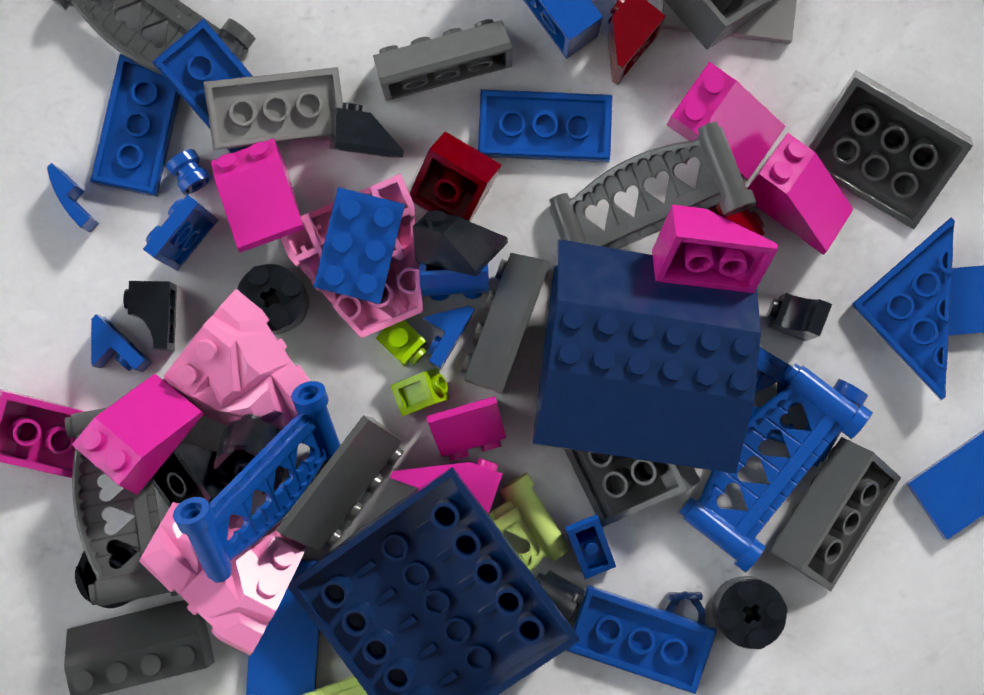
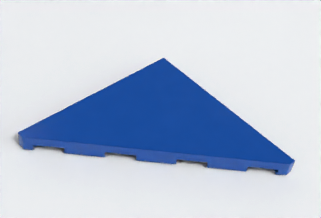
(913, 307)

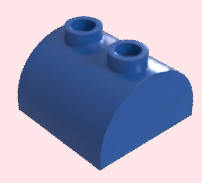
(442, 283)

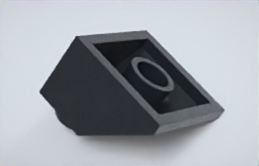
(361, 133)
(455, 243)
(188, 474)

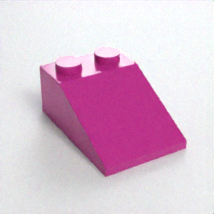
(745, 121)
(801, 194)
(257, 195)
(710, 251)
(467, 428)
(138, 433)
(35, 434)
(480, 478)

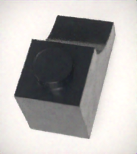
(156, 306)
(798, 316)

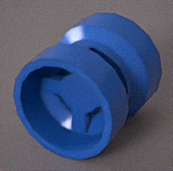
(190, 174)

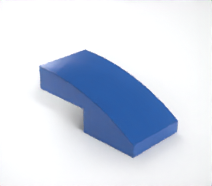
(67, 193)

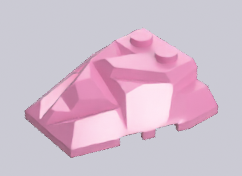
(402, 287)
(237, 367)
(243, 602)

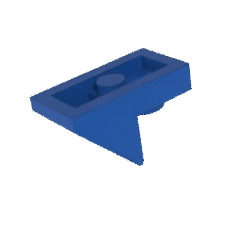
(453, 325)
(108, 340)
(590, 546)

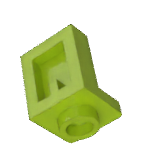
(403, 343)
(420, 391)

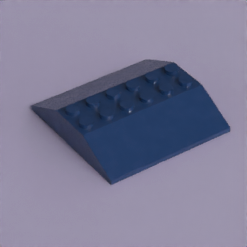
(645, 363)
(433, 600)

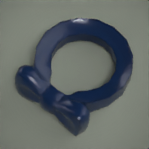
(694, 597)

